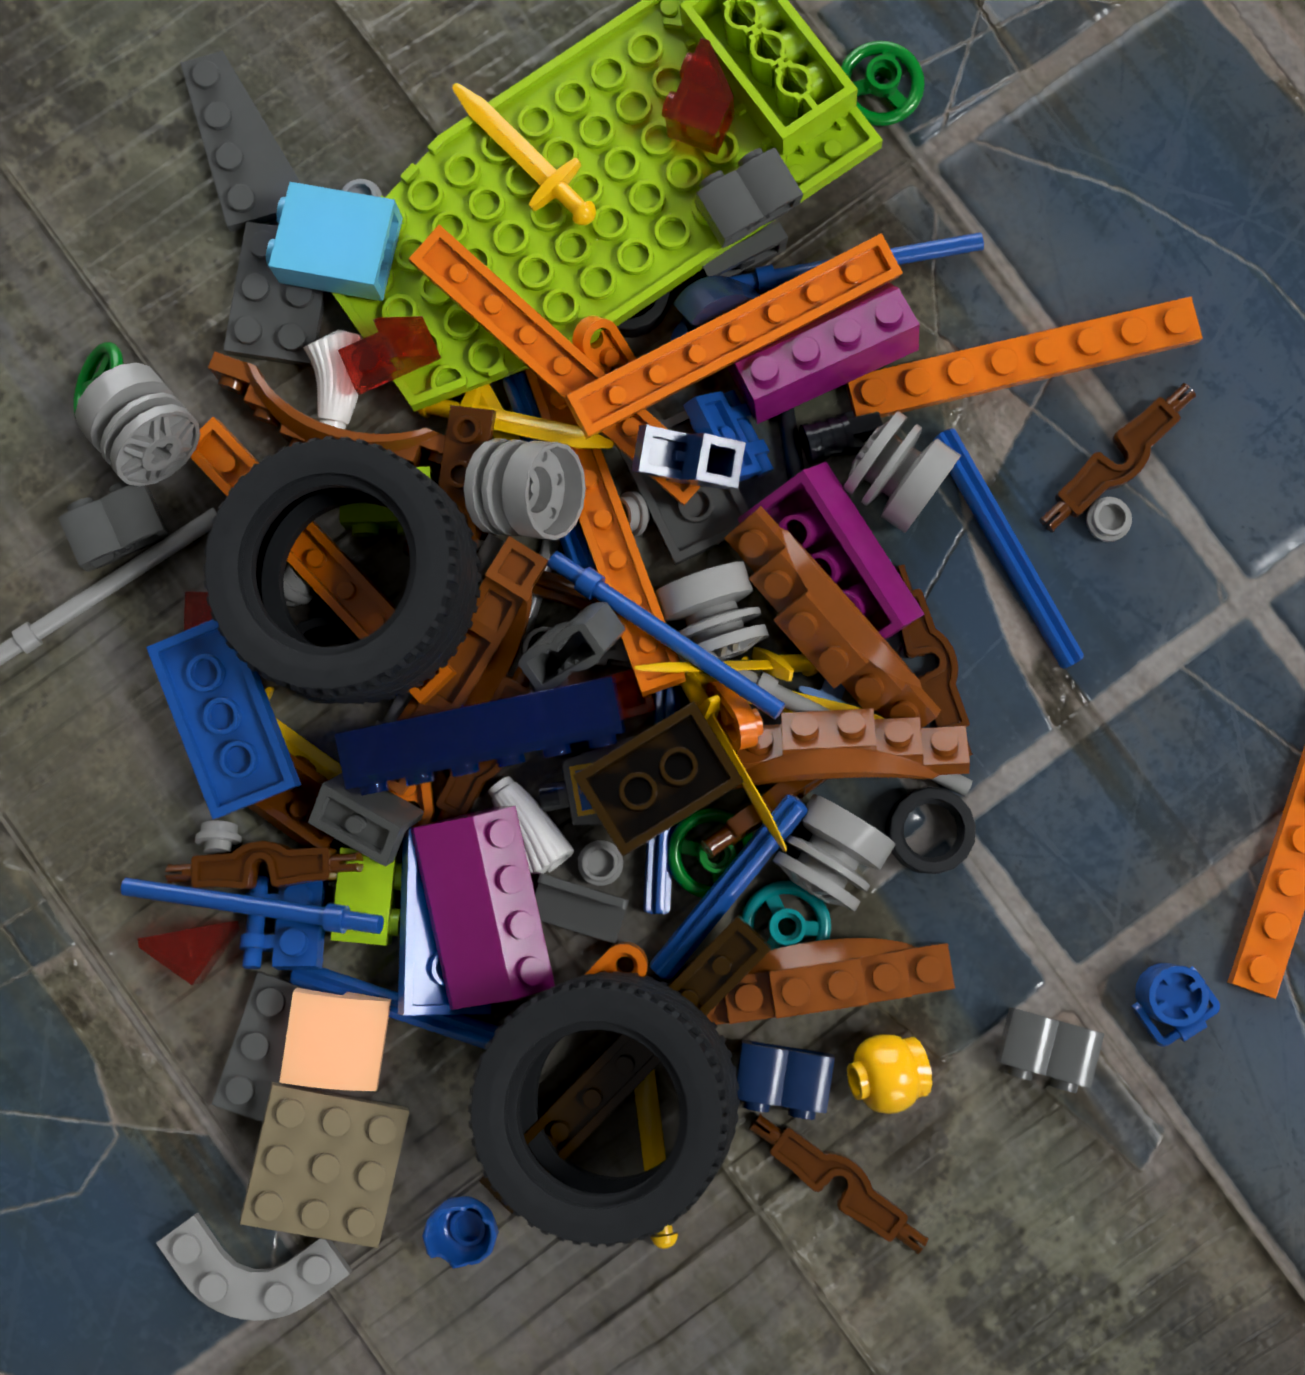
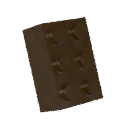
(658, 779)

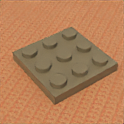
(324, 1165)

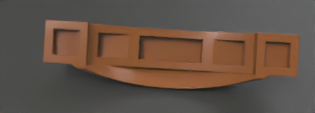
(296, 426)
(827, 622)
(493, 638)
(853, 747)
(834, 977)

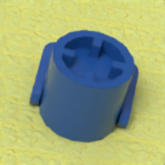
(1176, 998)

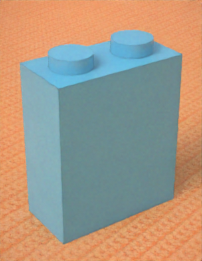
(334, 241)

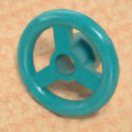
(770, 895)

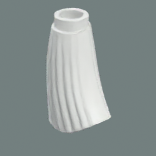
(334, 387)
(542, 839)

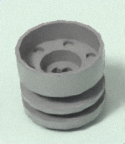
(137, 424)
(900, 471)
(525, 488)
(711, 611)
(833, 853)

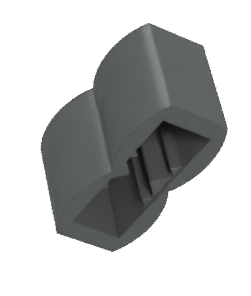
(748, 196)
(113, 525)
(571, 646)
(1049, 1048)

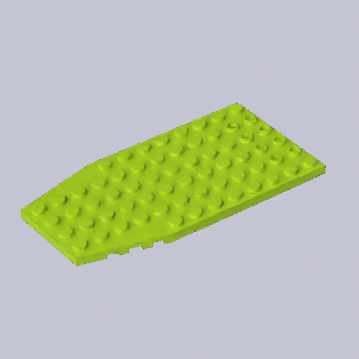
(606, 110)

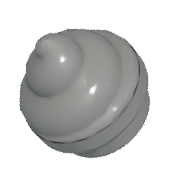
(296, 589)

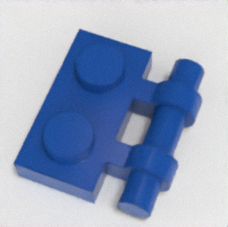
(726, 417)
(294, 943)

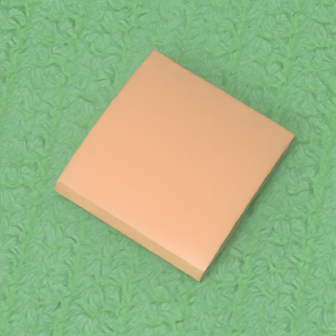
(335, 1040)

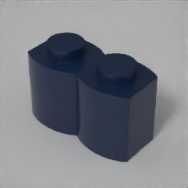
(784, 1078)

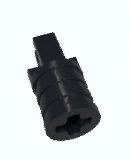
(837, 435)

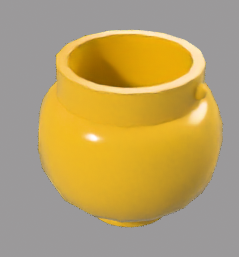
(889, 1073)

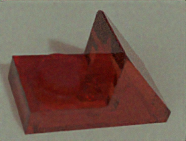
(390, 353)

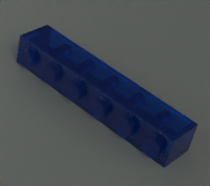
(481, 733)

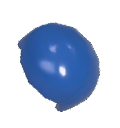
(460, 1231)

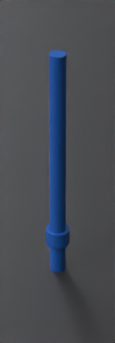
(767, 278)
(593, 585)
(332, 917)

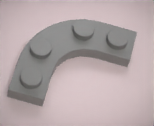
(248, 1291)

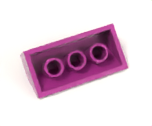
(827, 353)
(839, 540)
(482, 907)

